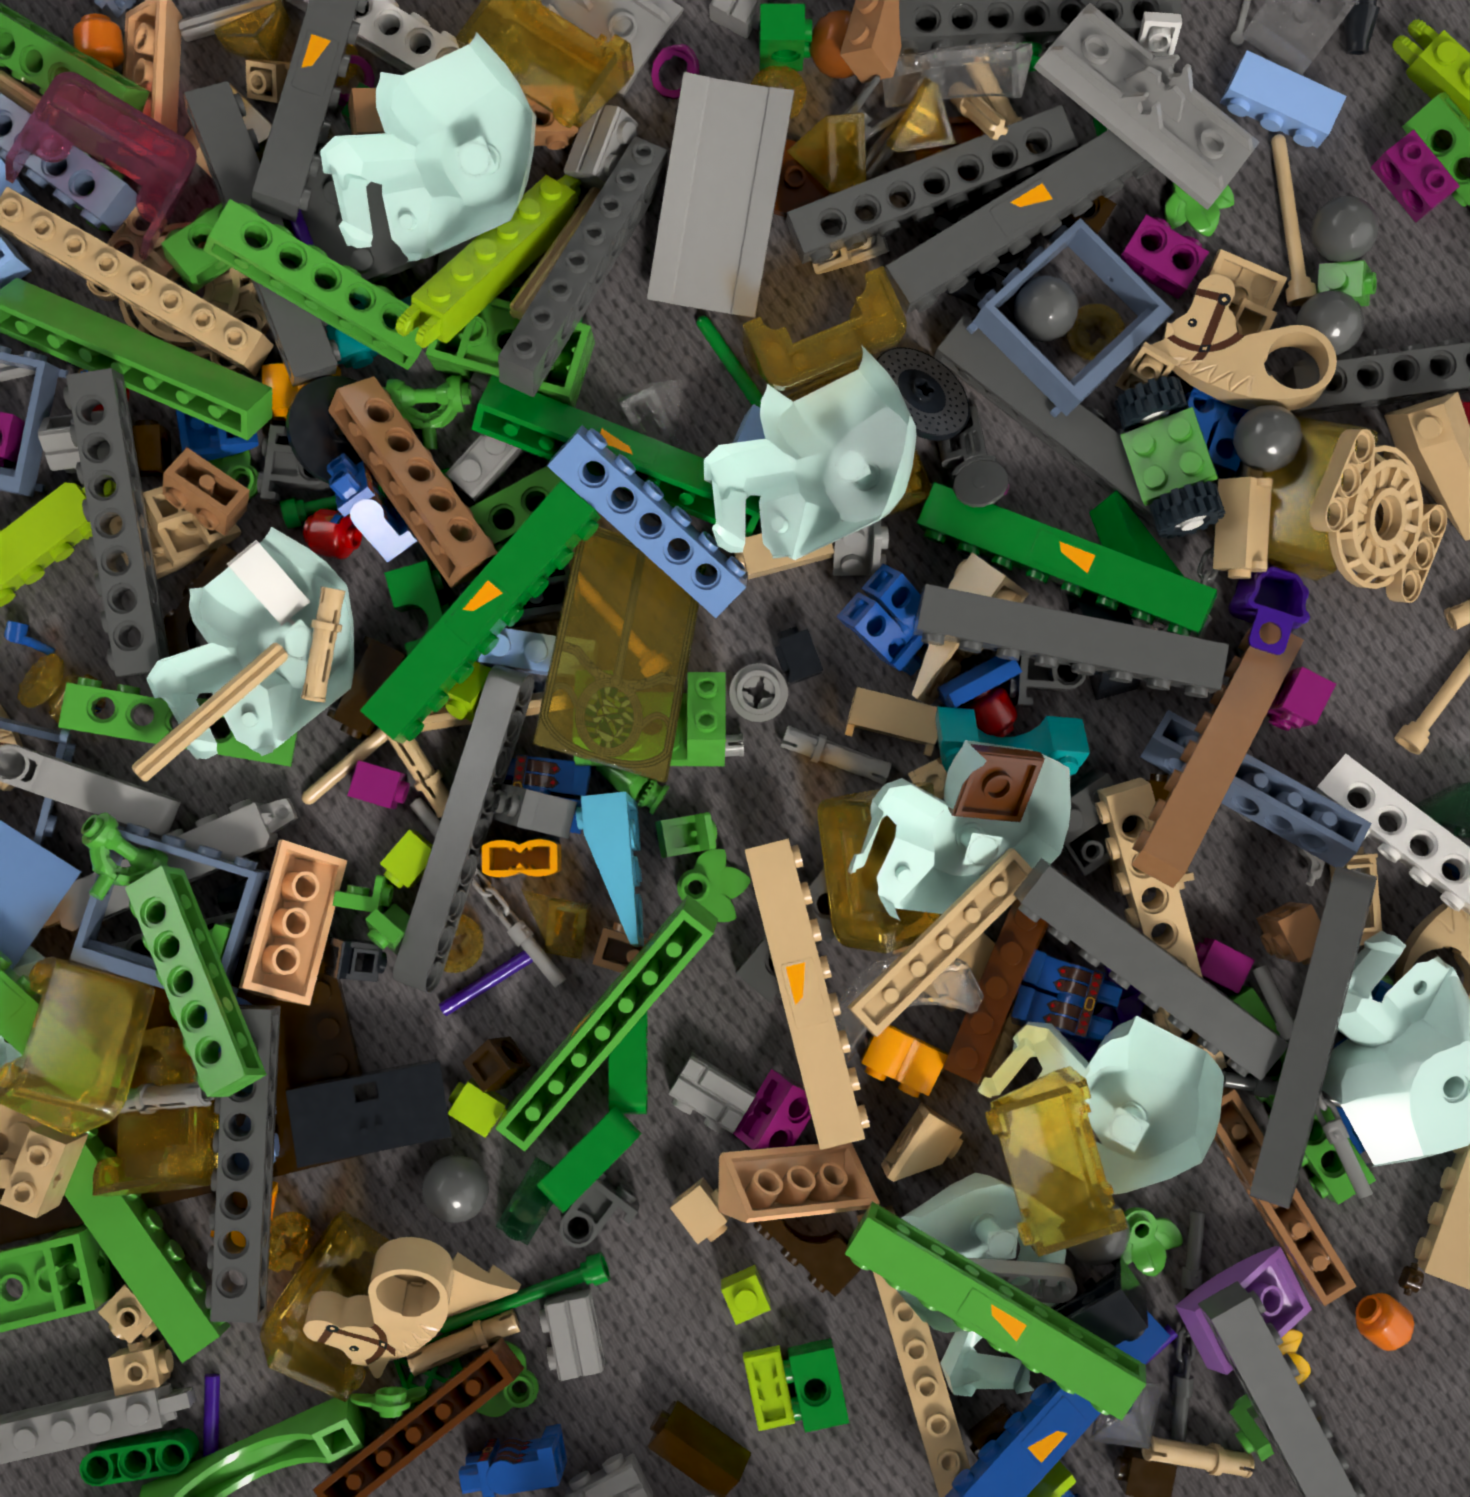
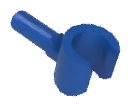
(17, 633)

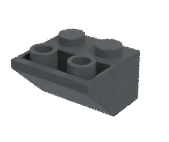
(1086, 834)

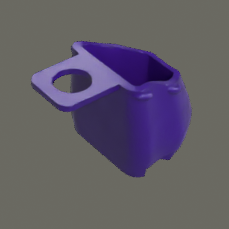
(1271, 597)

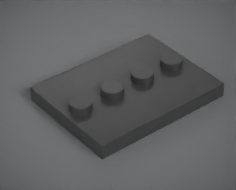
(323, 223)

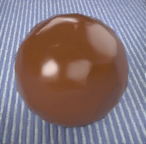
(827, 44)

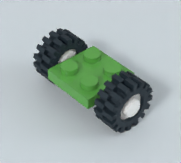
(1169, 457)

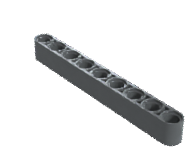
(463, 828)
(1313, 1036)

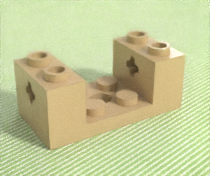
(36, 1163)

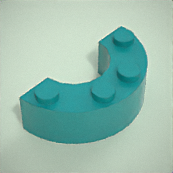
(1055, 737)

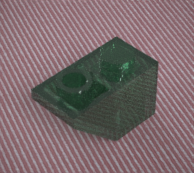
(1450, 808)
(527, 1205)

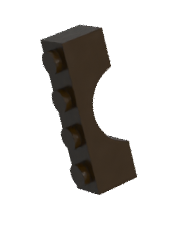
(178, 622)
(819, 1255)

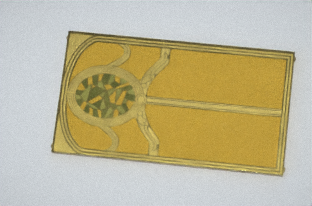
(618, 660)

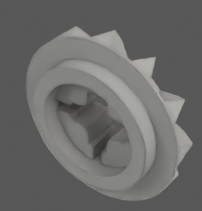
(773, 683)

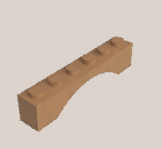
(873, 39)

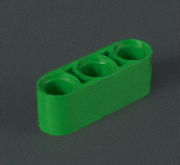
(630, 1071)
(588, 1159)
(124, 1465)

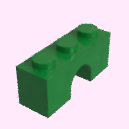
(418, 588)

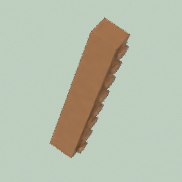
(1213, 758)

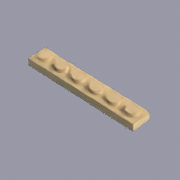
(940, 943)

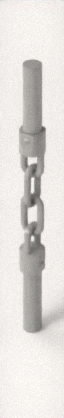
(519, 932)
(1334, 1129)

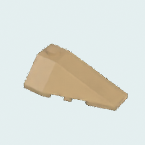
(1438, 445)
(945, 661)

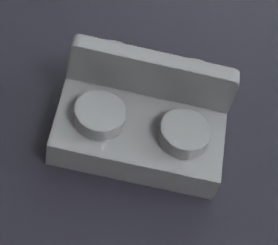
(861, 551)

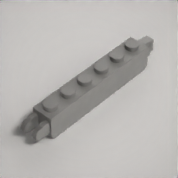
(241, 833)
(88, 1420)

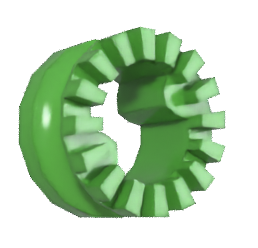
(653, 796)

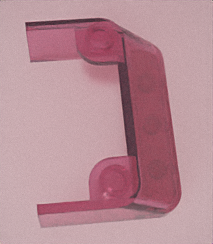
(114, 133)

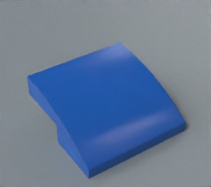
(209, 440)
(977, 681)

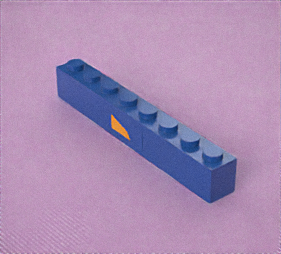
(1041, 1433)

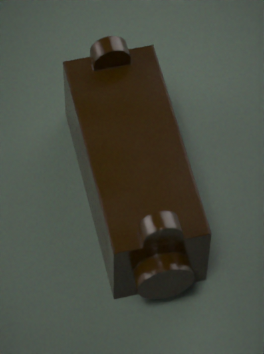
(373, 670)
(698, 1449)

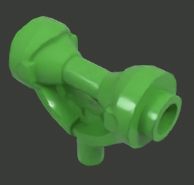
(451, 395)
(102, 835)

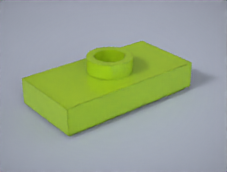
(768, 1388)

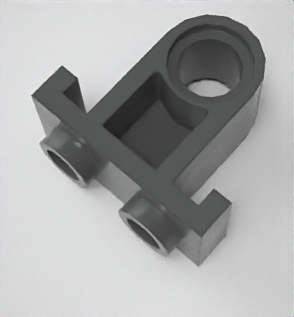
(283, 469)
(1037, 678)
(533, 810)
(597, 1207)

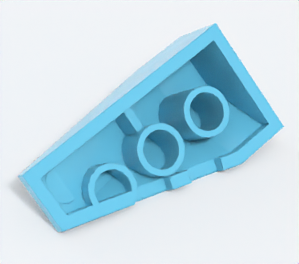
(613, 835)

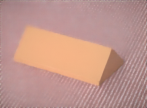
(153, 57)
(293, 924)
(792, 1182)

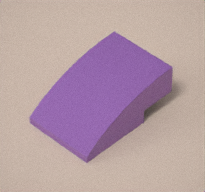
(1272, 1281)

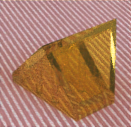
(257, 33)
(923, 121)
(834, 151)
(561, 922)

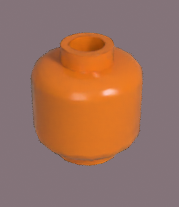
(100, 39)
(1384, 1321)

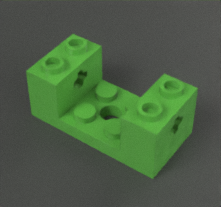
(478, 349)
(700, 725)
(58, 1278)

